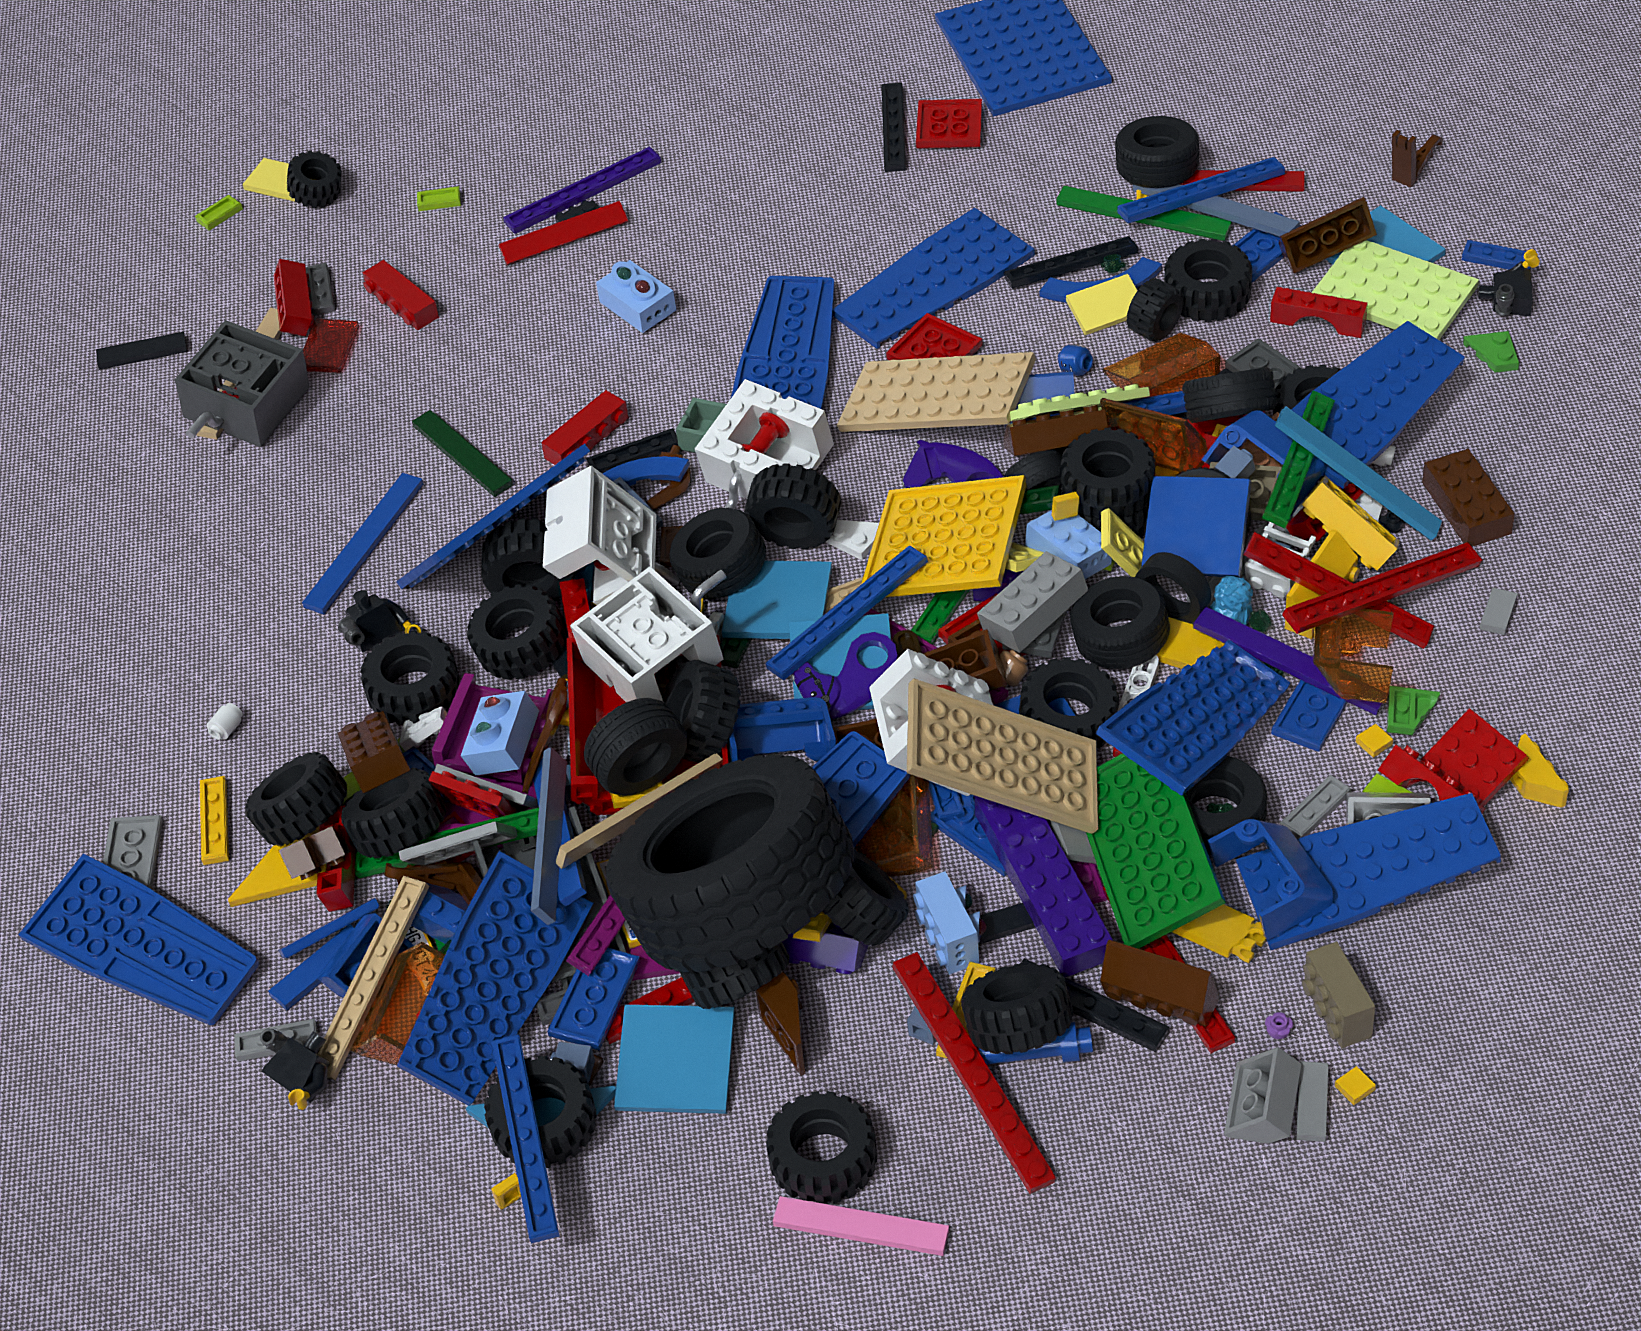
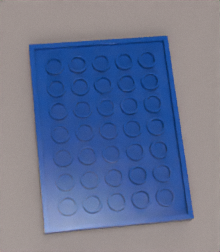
(1022, 51)
(494, 518)

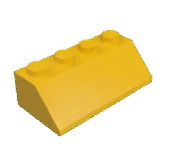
(1352, 522)
(1334, 556)

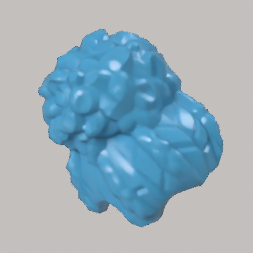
(1233, 599)

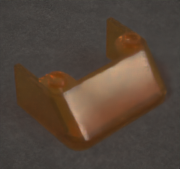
(1347, 637)
(397, 1004)

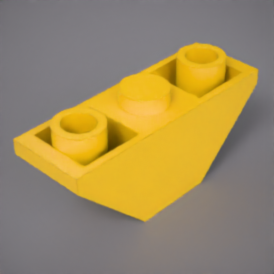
(1537, 777)

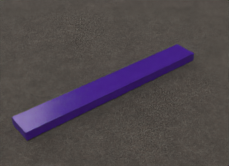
(582, 190)
(1271, 652)

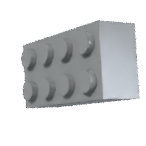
(1033, 601)

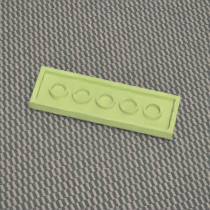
(1077, 401)

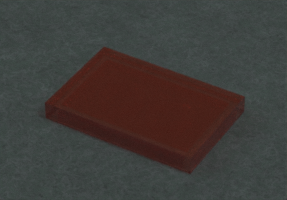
(329, 344)

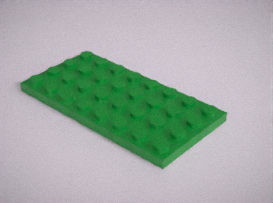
(1149, 854)

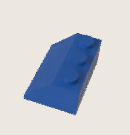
(1046, 386)
(440, 913)
(346, 961)

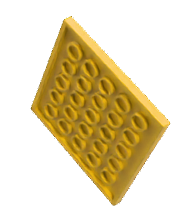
(958, 527)

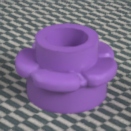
(1278, 1031)

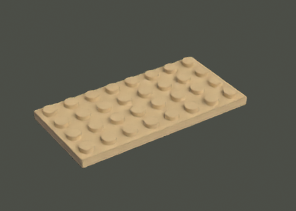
(937, 392)
(1001, 756)

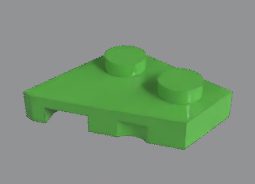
(1495, 350)
(1408, 708)

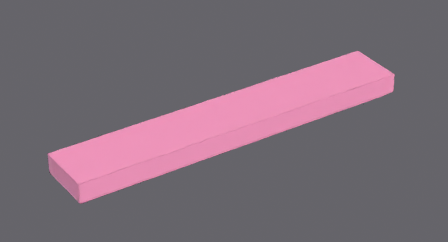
(861, 1226)

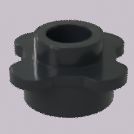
(1391, 522)

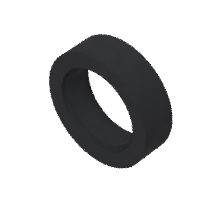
(1183, 574)

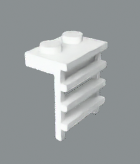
(1262, 577)

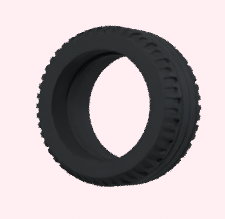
(1040, 469)

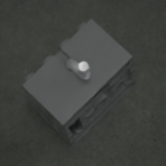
(267, 379)

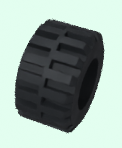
(314, 166)
(1155, 309)

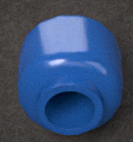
(1075, 359)

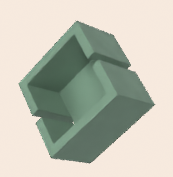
(696, 422)

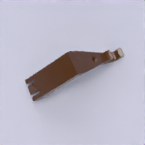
(1408, 162)
(448, 875)

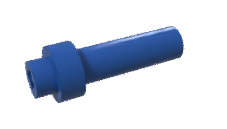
(1069, 1046)

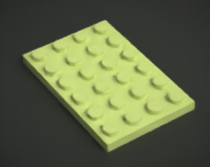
(1398, 287)

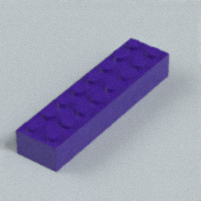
(1046, 886)

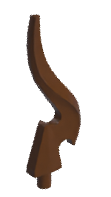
(675, 488)
(554, 715)

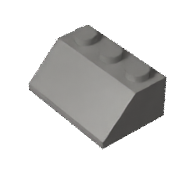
(1369, 805)
(1263, 1097)

